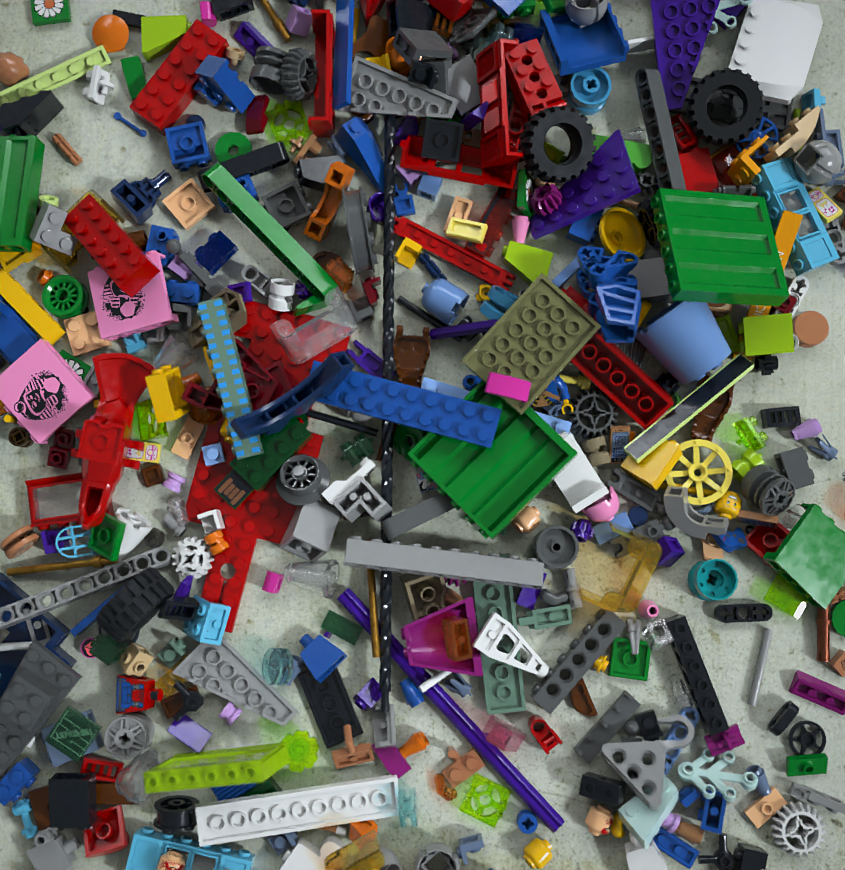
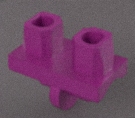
(724, 740)

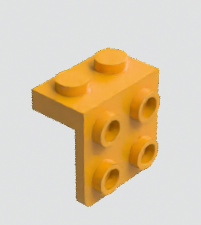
(743, 168)

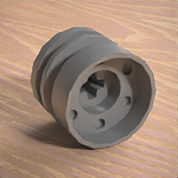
(139, 730)

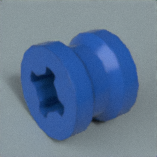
(524, 818)

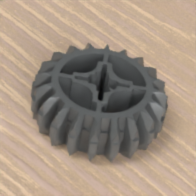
(299, 74)
(592, 421)

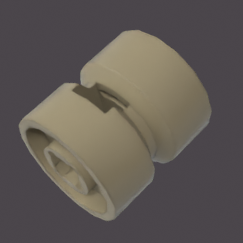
(596, 451)

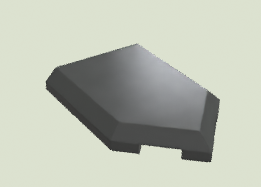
(471, 24)

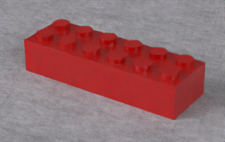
(172, 85)
(111, 246)
(622, 380)

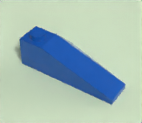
(363, 149)

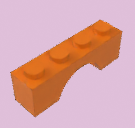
(322, 218)

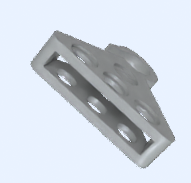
(656, 750)

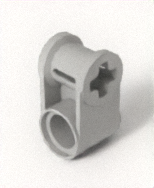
(260, 282)

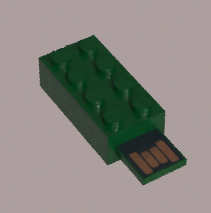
(258, 470)

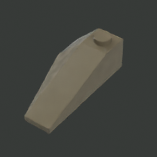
(423, 594)

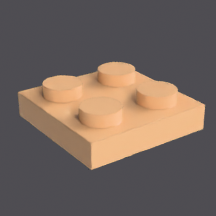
(189, 204)
(85, 334)

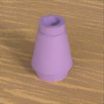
(806, 430)

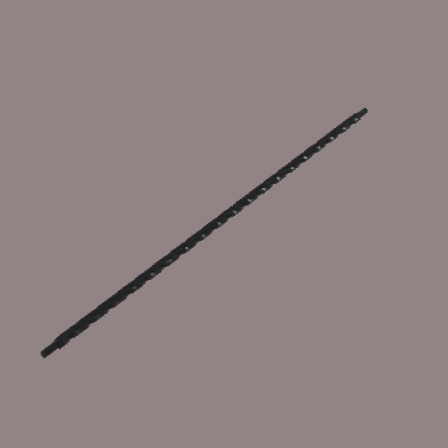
(387, 427)

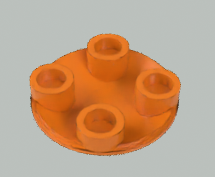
(111, 33)

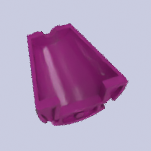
(427, 642)

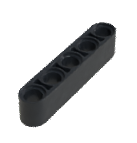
(252, 163)

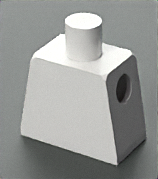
(644, 860)

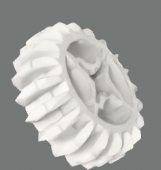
(811, 828)

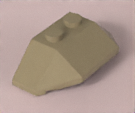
(236, 311)

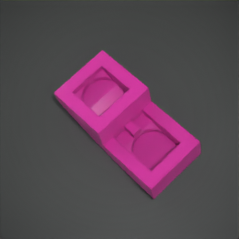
(507, 387)

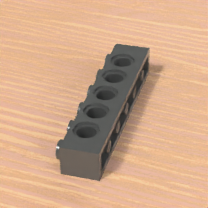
(550, 701)

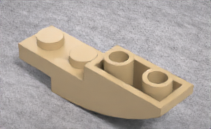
(795, 135)

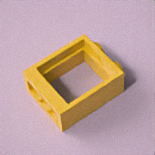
(166, 390)

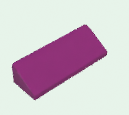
(818, 692)

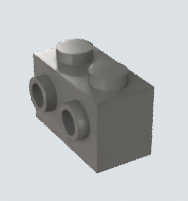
(795, 467)

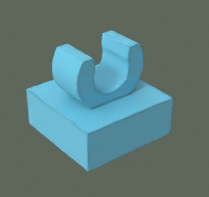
(812, 99)
(134, 343)

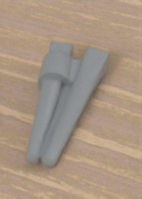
(634, 634)

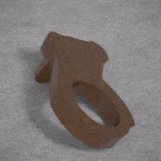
(373, 39)

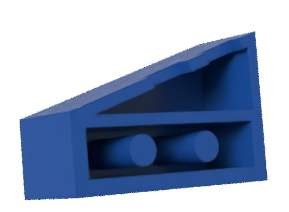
(224, 83)

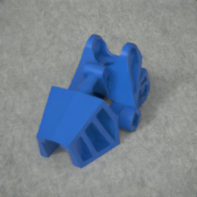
(616, 298)

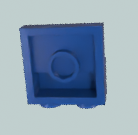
(188, 146)

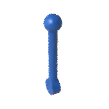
(118, 116)

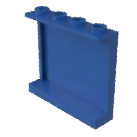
(586, 47)

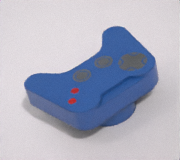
(731, 540)

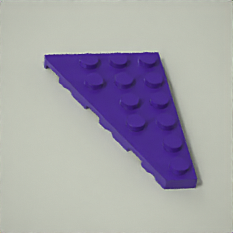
(679, 38)
(604, 183)

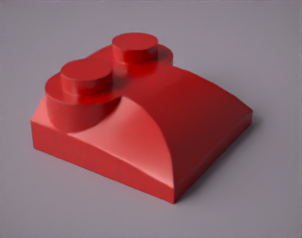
(766, 540)
(107, 833)

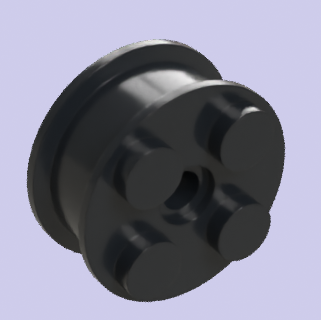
(175, 813)

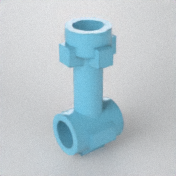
(23, 808)

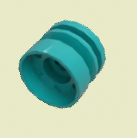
(723, 580)

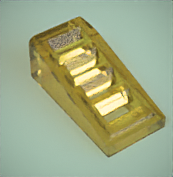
(162, 685)

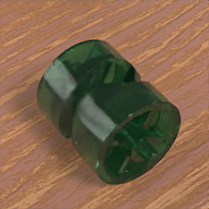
(358, 448)

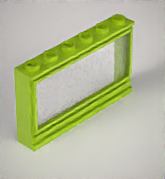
(217, 768)

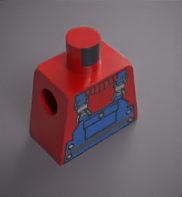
(136, 693)

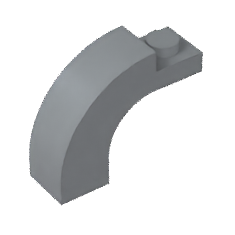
(687, 519)

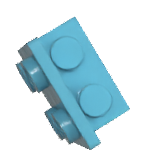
(208, 622)

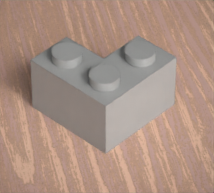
(48, 229)
(362, 497)

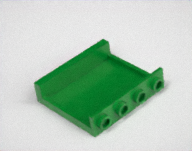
(812, 557)

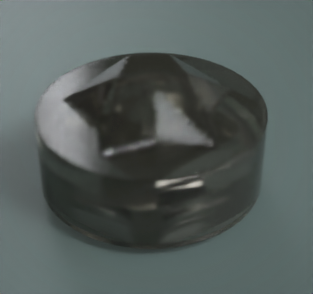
(155, 538)

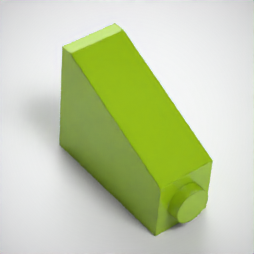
(162, 34)
(526, 260)

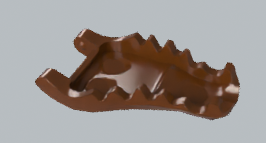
(411, 356)
(710, 417)

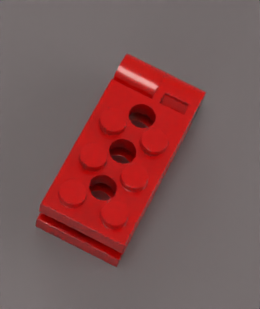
(531, 79)

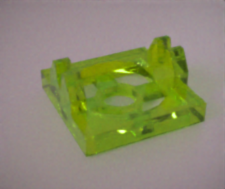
(295, 106)
(145, 429)
(503, 792)

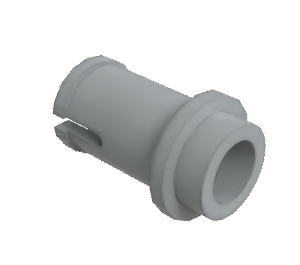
(169, 521)

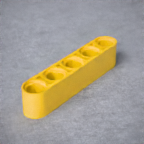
(29, 308)

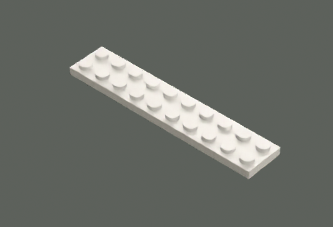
(297, 810)

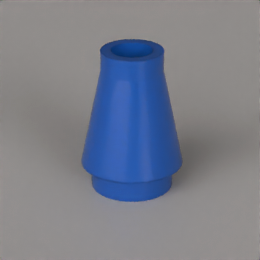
(411, 693)

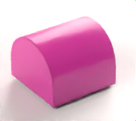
(207, 14)
(272, 582)

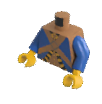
(553, 395)

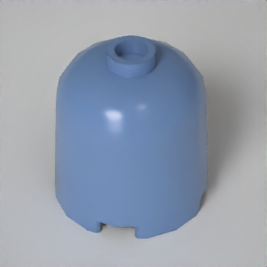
(443, 300)

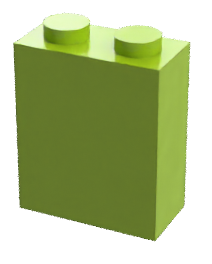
(766, 335)

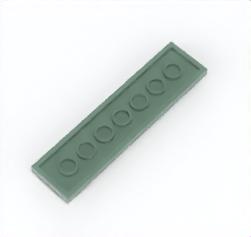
(501, 681)

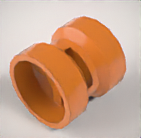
(216, 542)

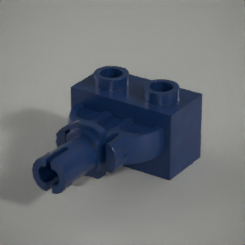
(139, 196)

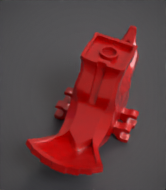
(108, 433)

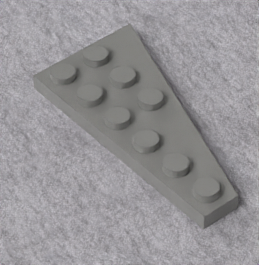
(389, 93)
(231, 676)

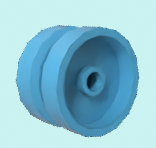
(589, 90)
(498, 304)

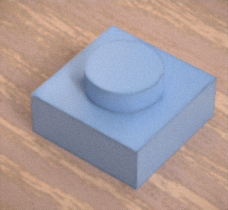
(213, 454)

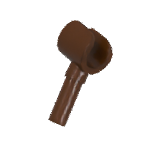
(367, 118)

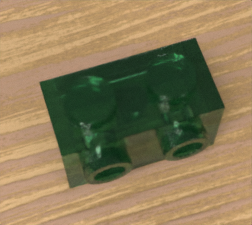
(107, 649)

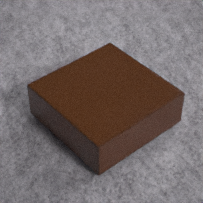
(153, 475)

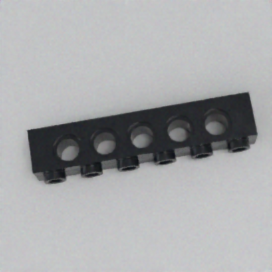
(696, 676)

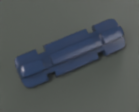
(430, 266)

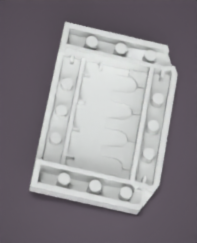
(777, 46)

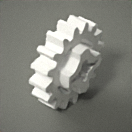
(185, 552)

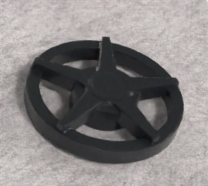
(806, 738)

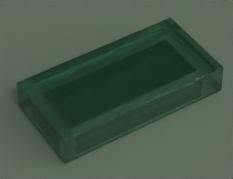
(342, 627)

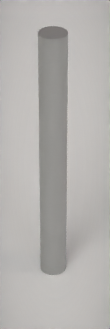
(760, 667)

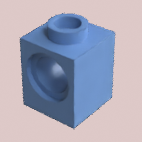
(429, 186)

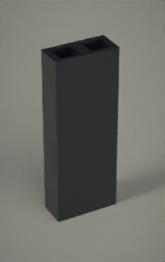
(130, 19)

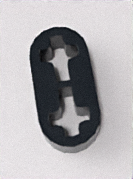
(783, 718)

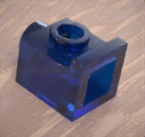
(527, 32)

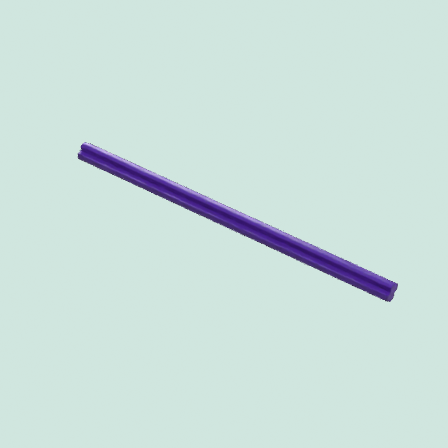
(460, 720)

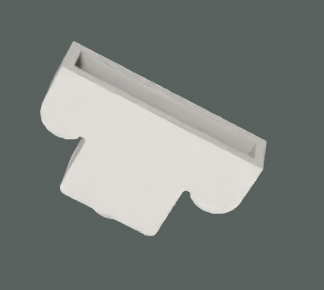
(307, 856)

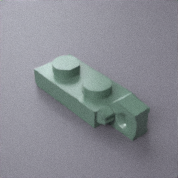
(547, 617)

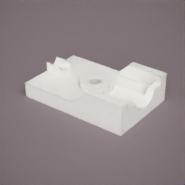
(336, 489)

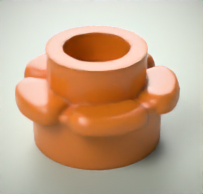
(44, 276)

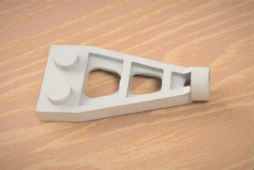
(492, 634)

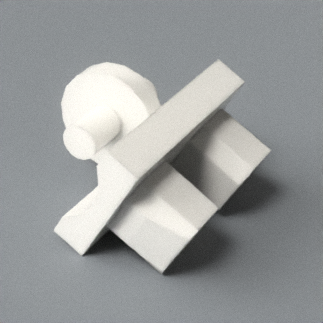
(99, 85)

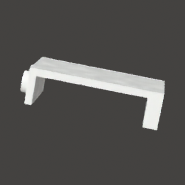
(579, 480)

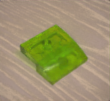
(785, 597)

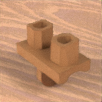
(310, 145)

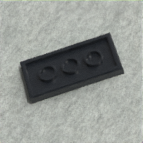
(330, 706)

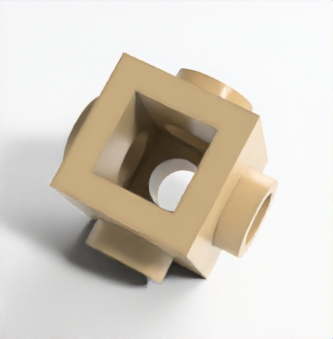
(135, 660)

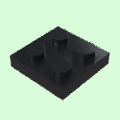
(442, 140)

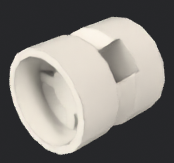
(281, 296)

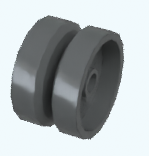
(566, 546)

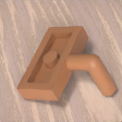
(352, 754)
(462, 766)

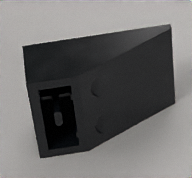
(30, 113)

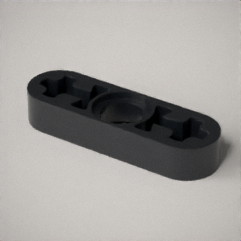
(756, 607)

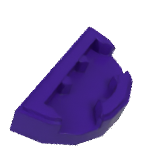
(408, 126)

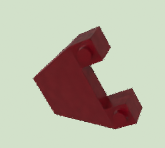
(258, 381)

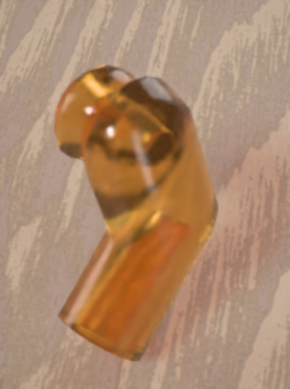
(441, 789)

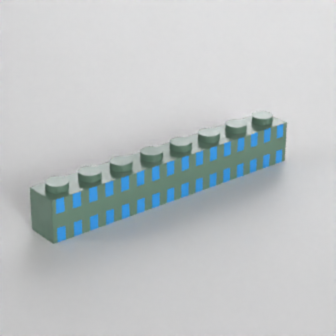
(228, 372)

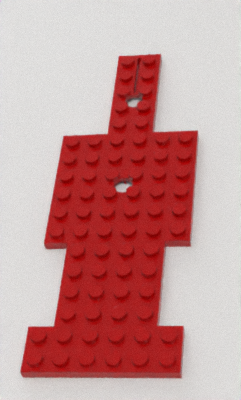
(262, 513)

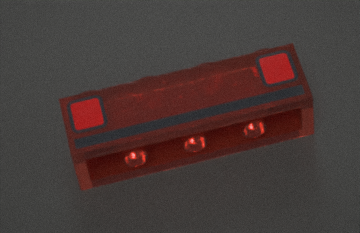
(496, 217)

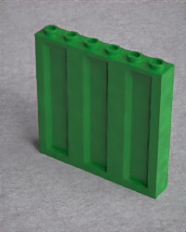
(19, 190)
(718, 248)
(496, 481)

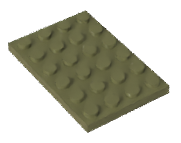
(533, 339)

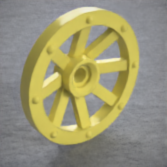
(702, 467)

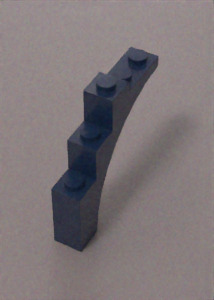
(297, 401)

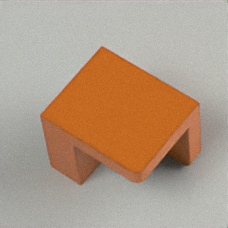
(359, 829)

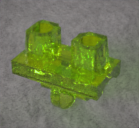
(748, 434)

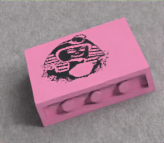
(123, 316)
(43, 391)

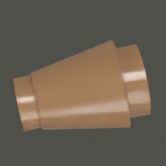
(690, 832)

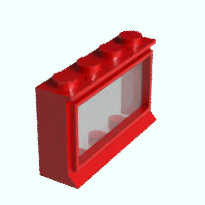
(56, 500)

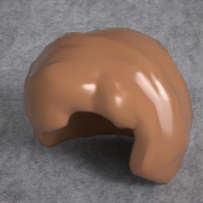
(12, 69)

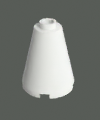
(136, 529)

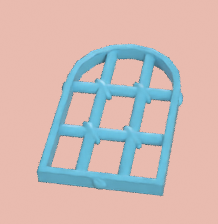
(73, 546)

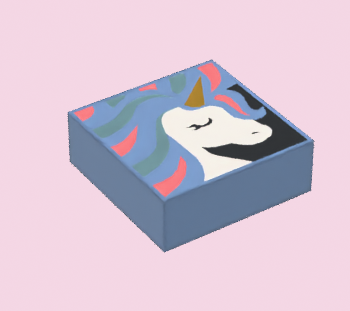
(424, 484)

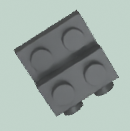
(288, 205)

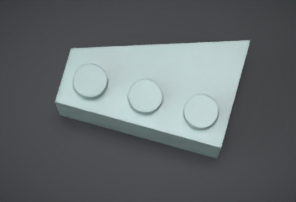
(644, 822)

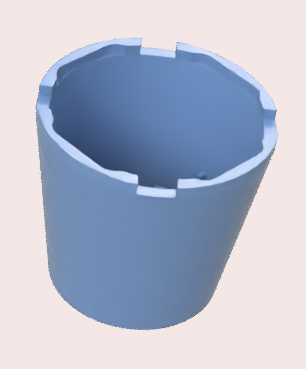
(685, 340)

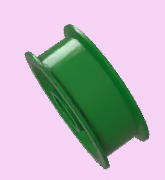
(74, 303)

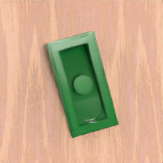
(134, 75)
(309, 305)

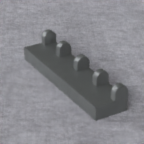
(607, 726)

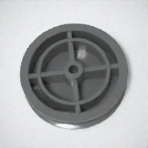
(357, 230)

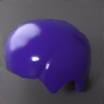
(376, 207)

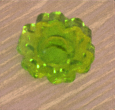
(301, 750)

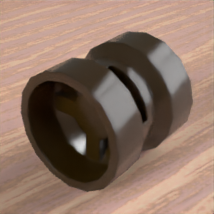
(24, 439)

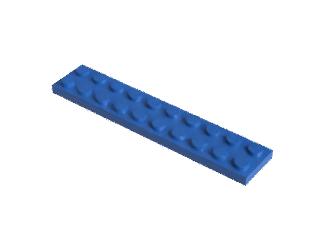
(415, 408)

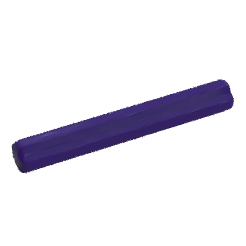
(462, 329)

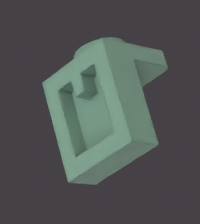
(173, 652)

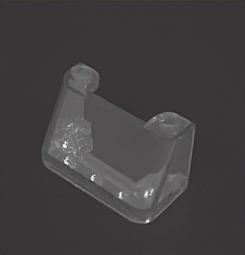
(319, 332)

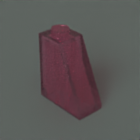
(503, 734)

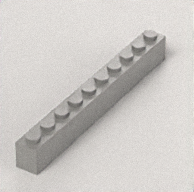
(443, 563)

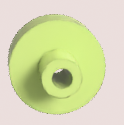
(50, 199)

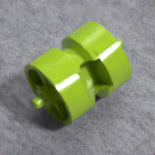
(747, 461)

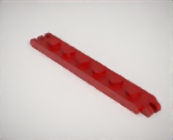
(453, 253)

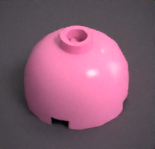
(604, 508)

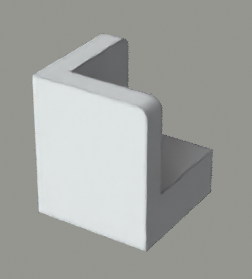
(212, 521)

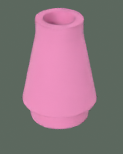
(519, 227)
(644, 608)

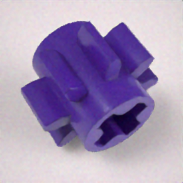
(302, 290)
(582, 530)

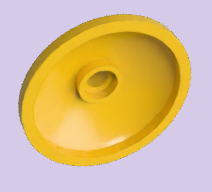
(621, 231)

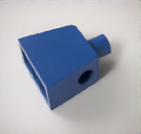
(321, 656)

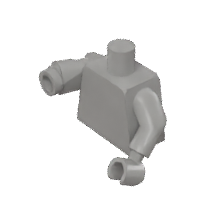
(53, 851)

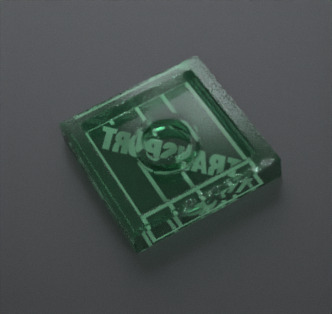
(73, 734)

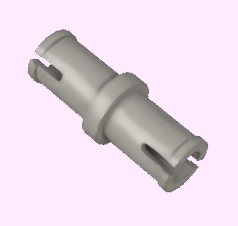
(572, 588)

